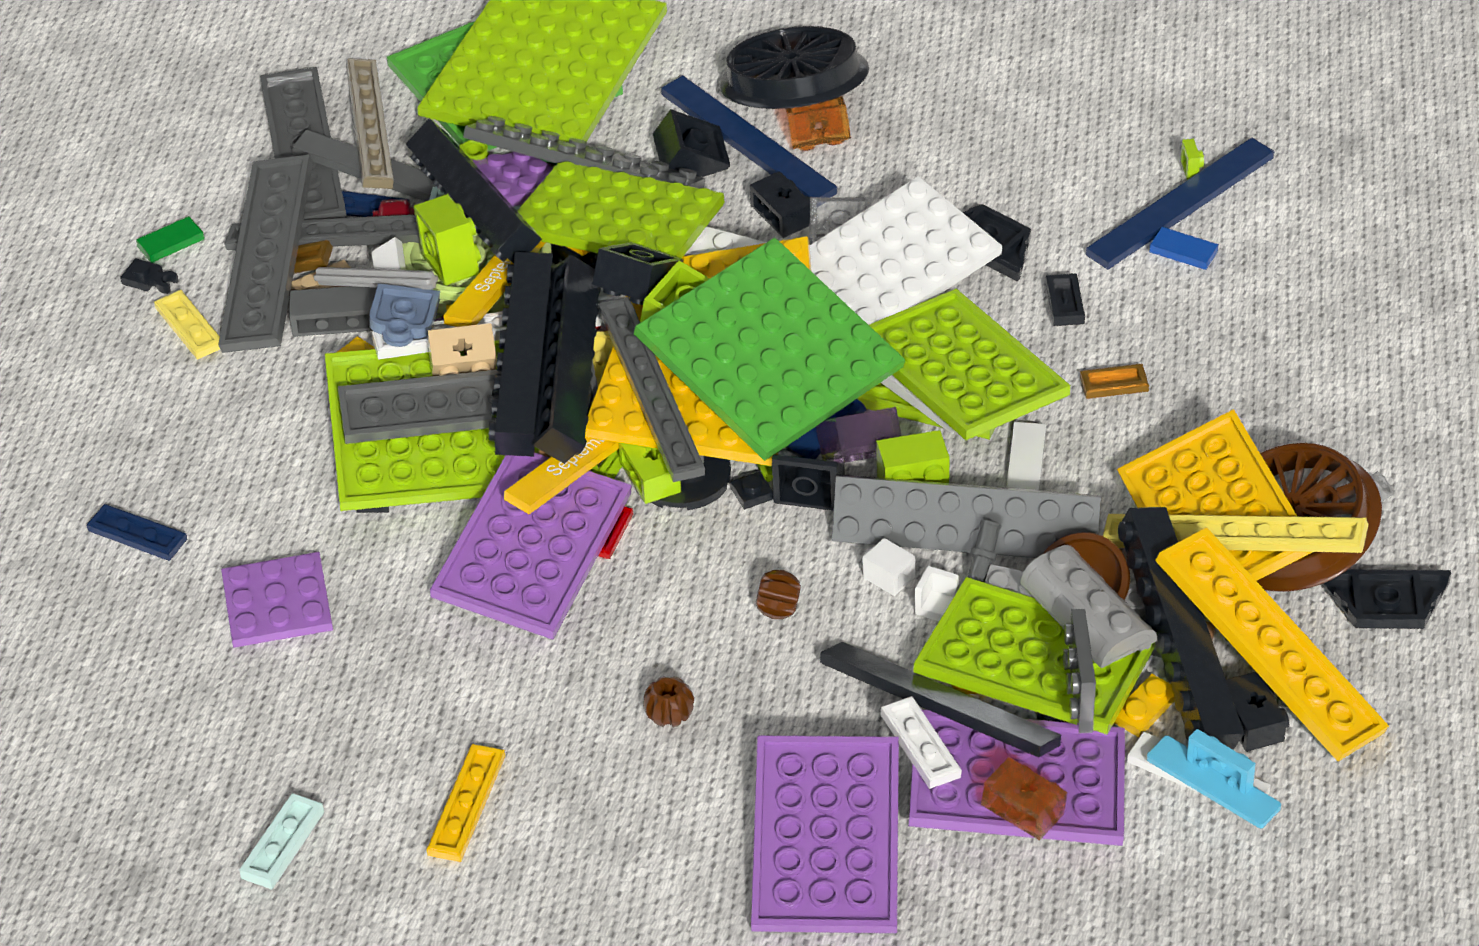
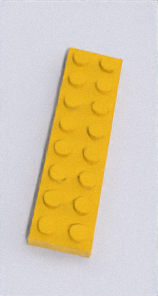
(1272, 644)

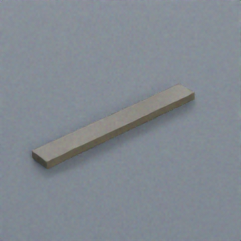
(369, 124)

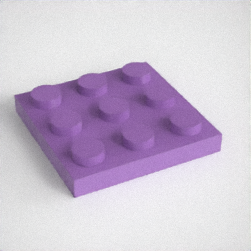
(514, 174)
(276, 599)

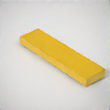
(466, 803)

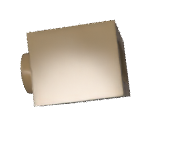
(474, 340)

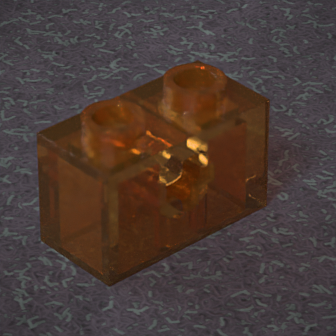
(803, 121)
(1024, 798)

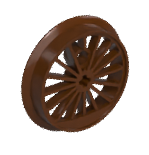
(1310, 500)

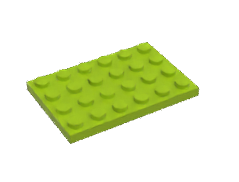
(607, 208)
(967, 365)
(1014, 653)

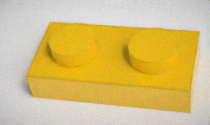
(1145, 705)

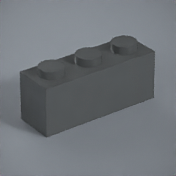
(331, 310)

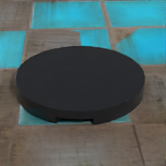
(703, 489)

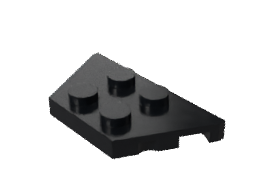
(1009, 233)
(1388, 596)

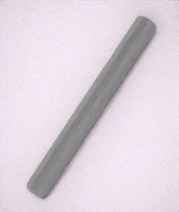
(371, 277)

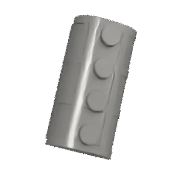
(1067, 582)

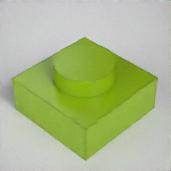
(1191, 158)

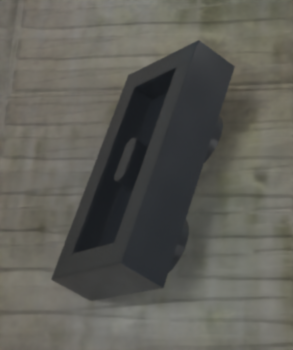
(1065, 299)

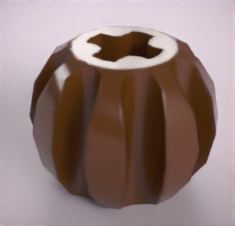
(778, 594)
(668, 701)

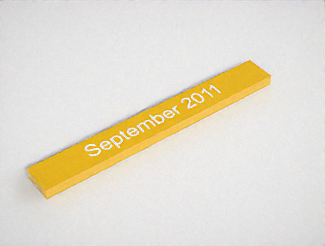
(481, 293)
(555, 476)

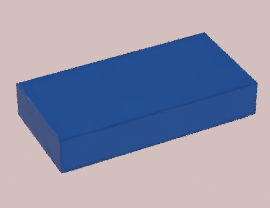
(1184, 248)

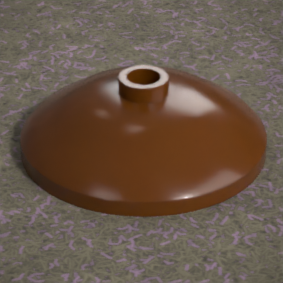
(1102, 557)

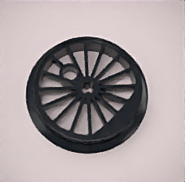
(793, 68)

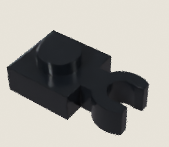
(145, 274)

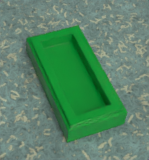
(170, 239)

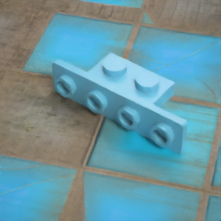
(1217, 774)

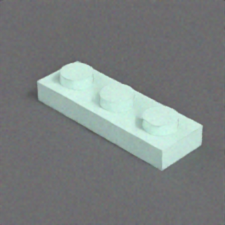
(281, 841)

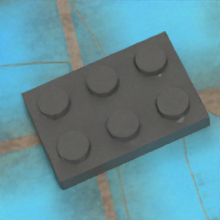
(1081, 677)

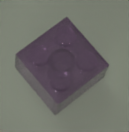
(855, 435)

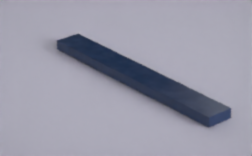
(747, 138)
(1179, 203)

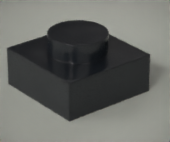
(752, 490)

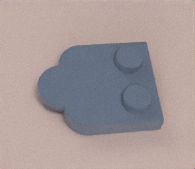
(403, 313)

